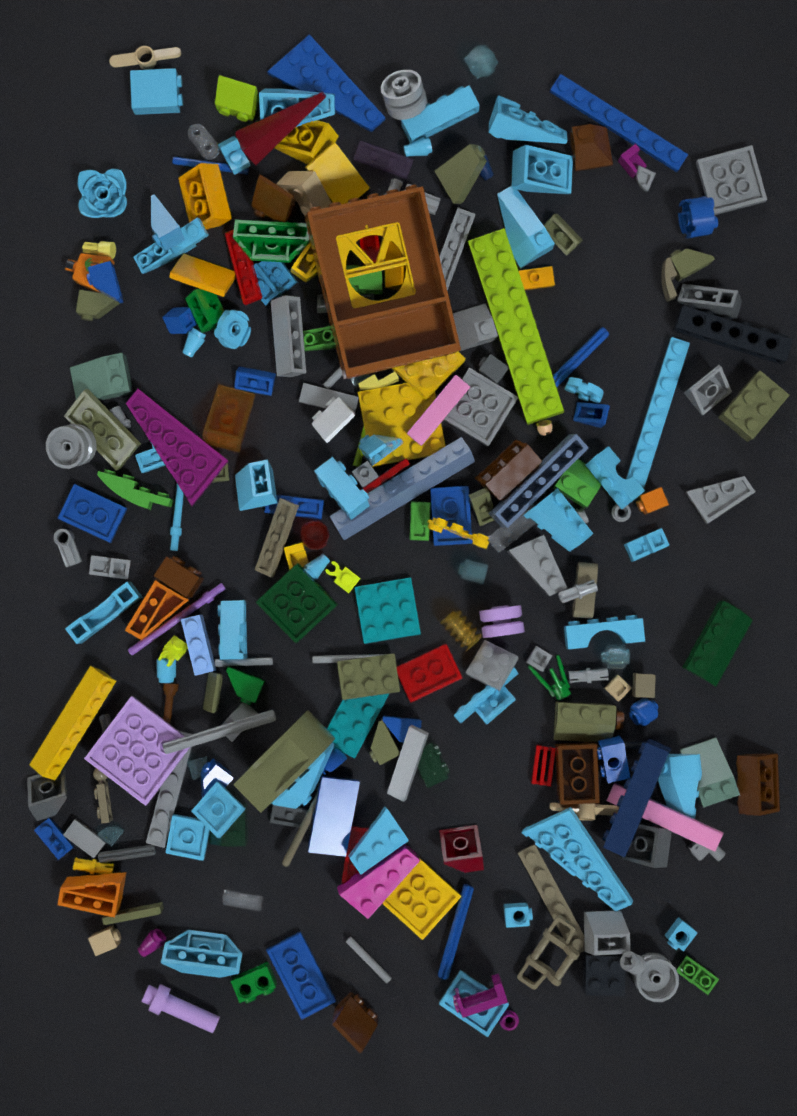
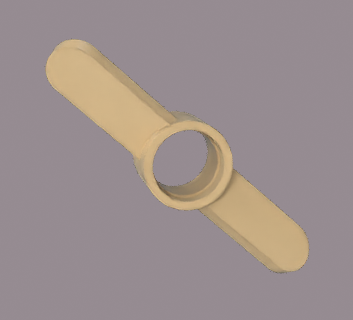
(134, 58)
(587, 812)

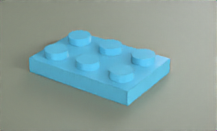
(481, 1021)

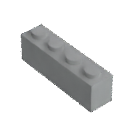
(288, 336)

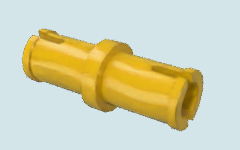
(93, 866)

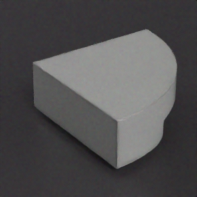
(644, 178)

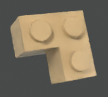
(306, 189)

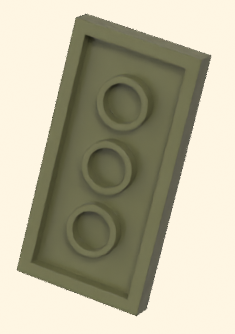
(111, 437)

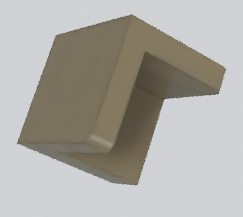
(643, 685)

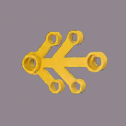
(438, 524)

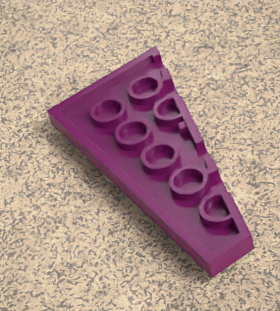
(184, 453)

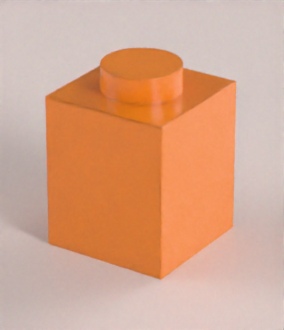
(652, 501)

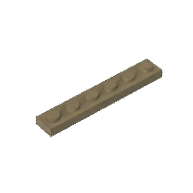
(551, 894)

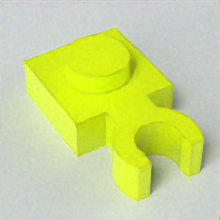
(345, 579)
(173, 650)

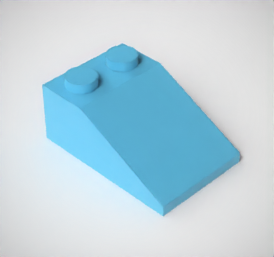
(541, 170)

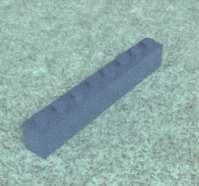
(406, 486)

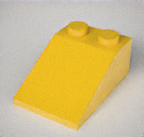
(308, 141)

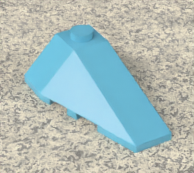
(515, 124)

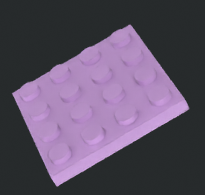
(133, 751)

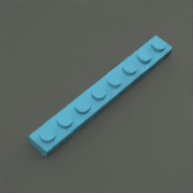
(658, 410)

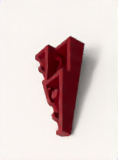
(267, 133)

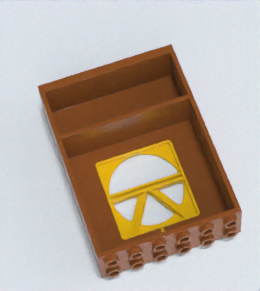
(393, 331)

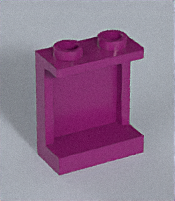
(482, 1000)

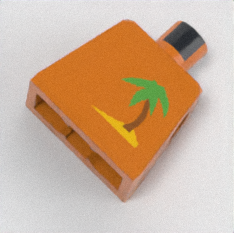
(81, 270)

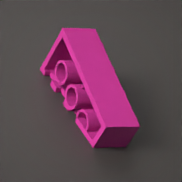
(373, 887)

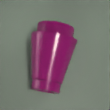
(152, 942)

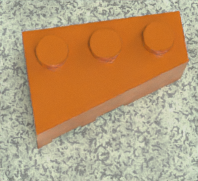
(154, 609)

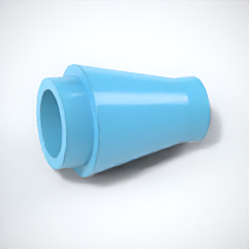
(420, 147)
(193, 342)
(316, 566)

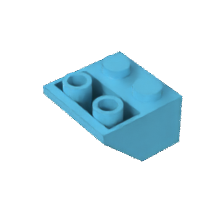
(256, 485)

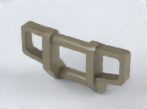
(532, 960)

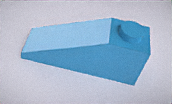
(165, 229)

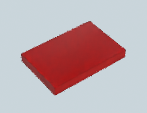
(428, 673)

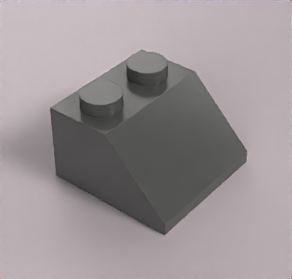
(650, 846)

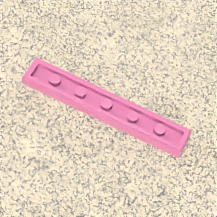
(674, 821)

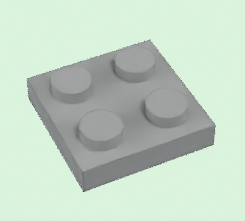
(492, 665)

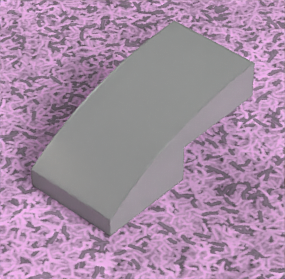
(109, 567)

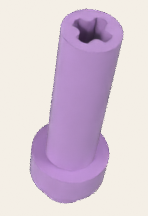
(161, 1000)

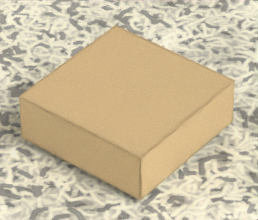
(617, 688)

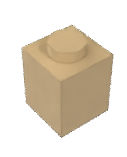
(105, 940)

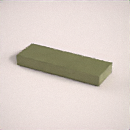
(134, 913)

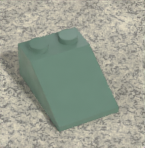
(104, 377)
(717, 779)

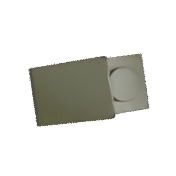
(481, 505)

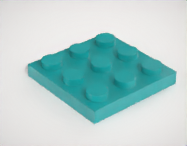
(387, 610)

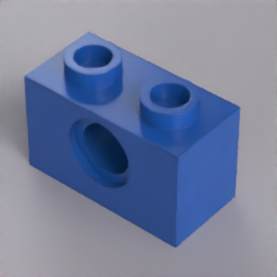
(617, 769)

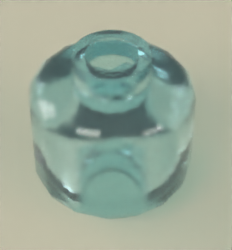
(616, 656)

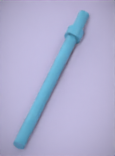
(176, 531)

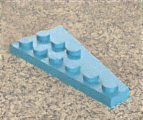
(577, 853)

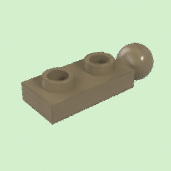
(102, 794)

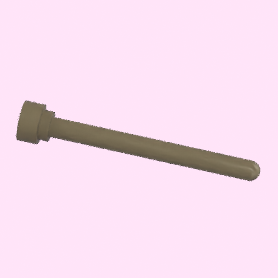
(301, 831)

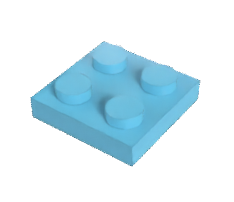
(218, 809)
(187, 837)

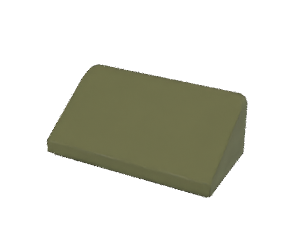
(562, 234)
(213, 692)

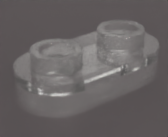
(203, 140)

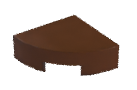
(619, 721)

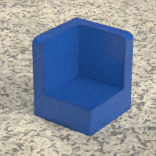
(179, 320)

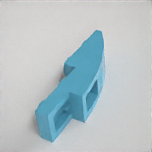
(155, 256)

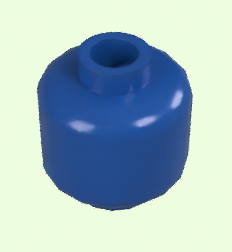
(643, 711)

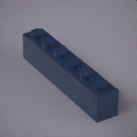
(636, 798)

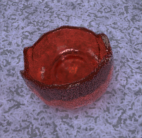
(314, 535)

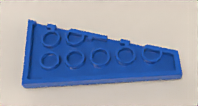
(313, 70)

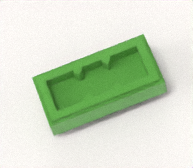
(418, 521)

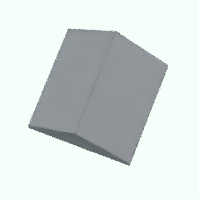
(709, 390)

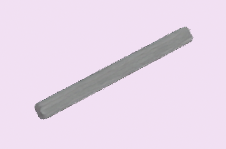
(218, 732)

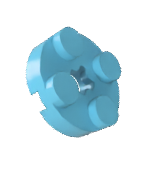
(224, 329)
(585, 391)

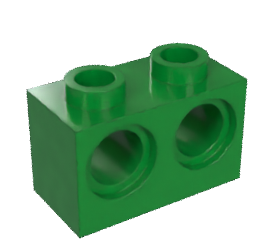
(251, 978)

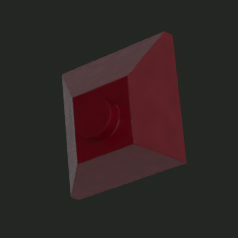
(462, 848)

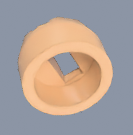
(544, 427)

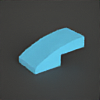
(646, 545)

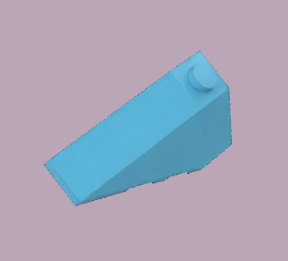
(275, 100)
(523, 228)
(378, 447)
(680, 782)
(305, 784)

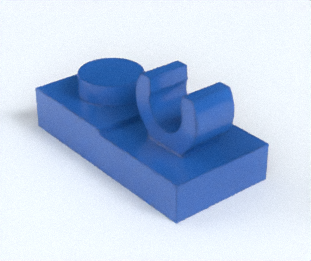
(54, 838)

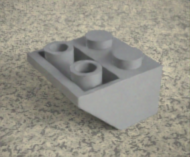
(605, 933)

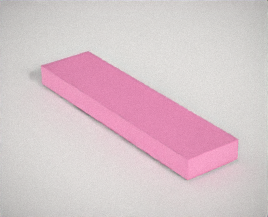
(438, 410)

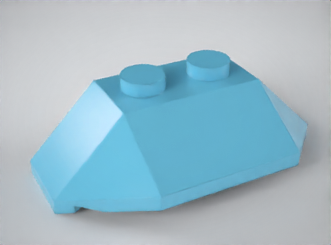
(202, 954)

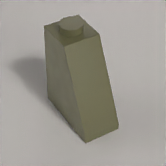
(461, 172)

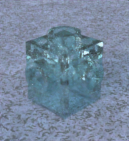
(481, 61)

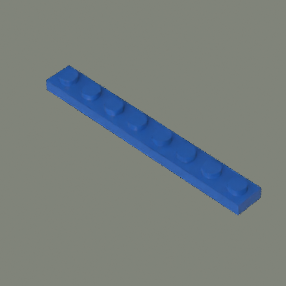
(618, 123)

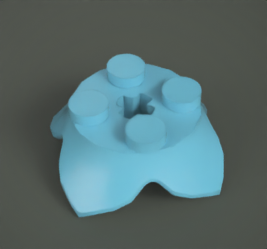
(93, 184)

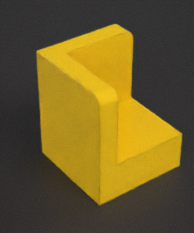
(296, 554)

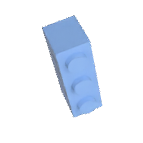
(198, 644)

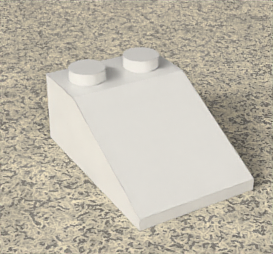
(332, 418)

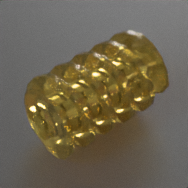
(461, 629)

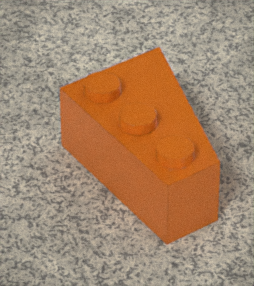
(93, 893)

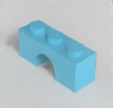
(604, 469)

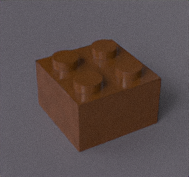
(179, 577)

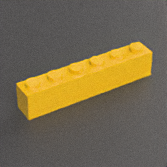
(72, 723)

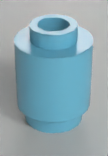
(165, 673)

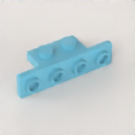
(488, 702)

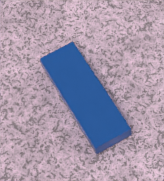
(307, 507)

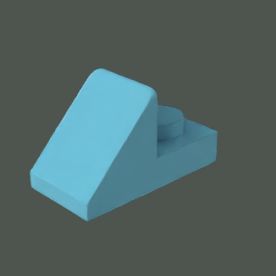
(234, 155)

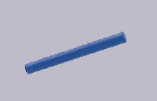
(193, 162)

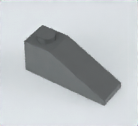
(720, 301)

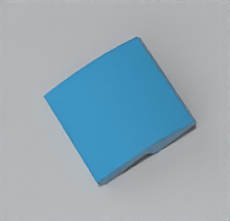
(273, 279)

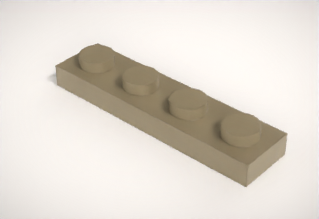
(276, 537)

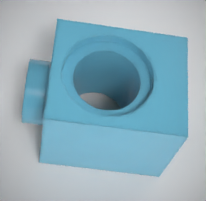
(510, 909)
(677, 926)

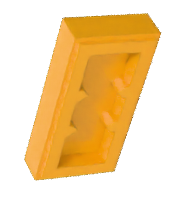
(537, 278)

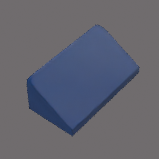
(254, 381)

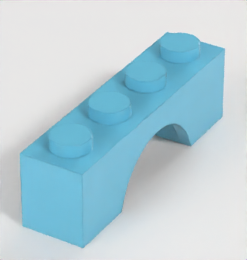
(107, 611)
(628, 630)

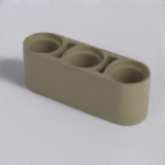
(585, 606)

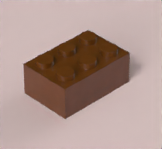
(577, 773)

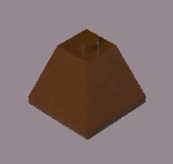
(590, 147)

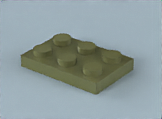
(368, 676)

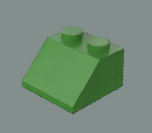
(578, 484)

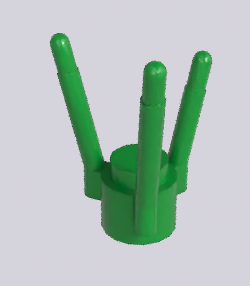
(560, 688)

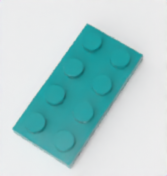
(354, 722)

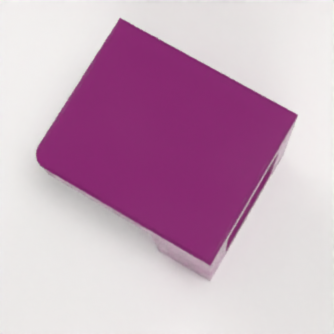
(630, 160)

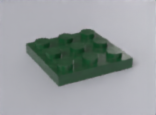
(296, 603)

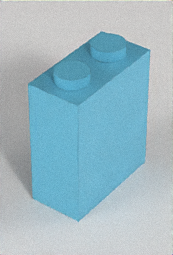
(155, 91)

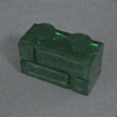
(431, 767)

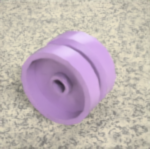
(501, 620)

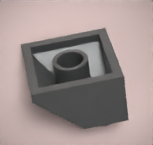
(46, 795)

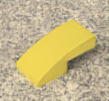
(373, 383)

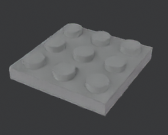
(732, 179)
(481, 408)

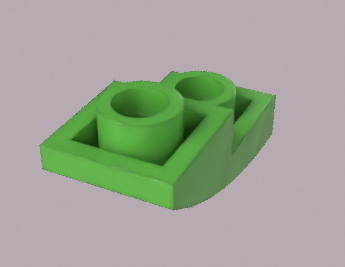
(697, 975)

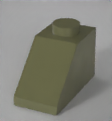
(689, 262)
(94, 305)
(383, 745)

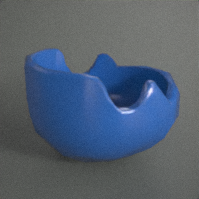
(336, 758)

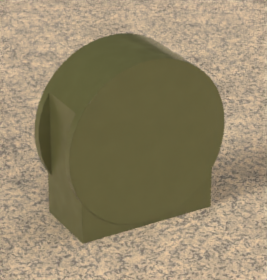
(284, 761)

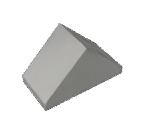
(241, 712)

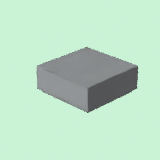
(539, 658)

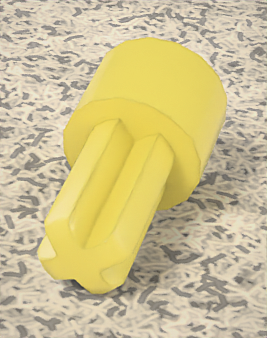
(102, 248)

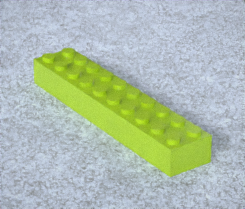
(516, 326)

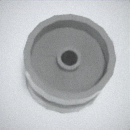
(404, 94)
(71, 446)
(661, 987)

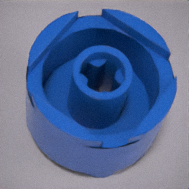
(697, 217)

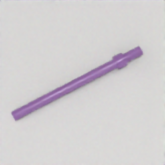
(207, 597)

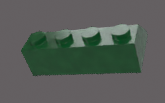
(717, 643)

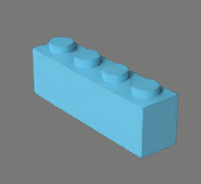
(441, 114)

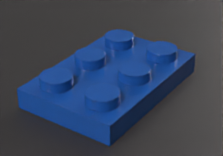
(453, 506)
(92, 513)

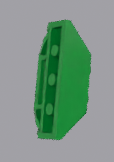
(271, 239)

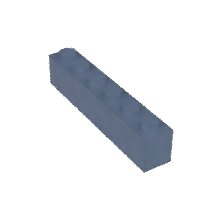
(539, 481)

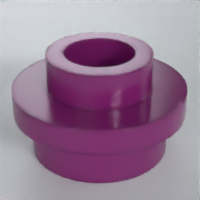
(512, 1025)

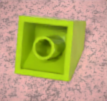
(236, 99)

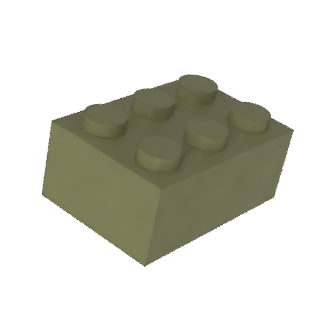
(754, 406)

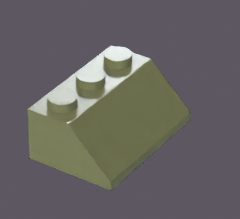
(584, 721)

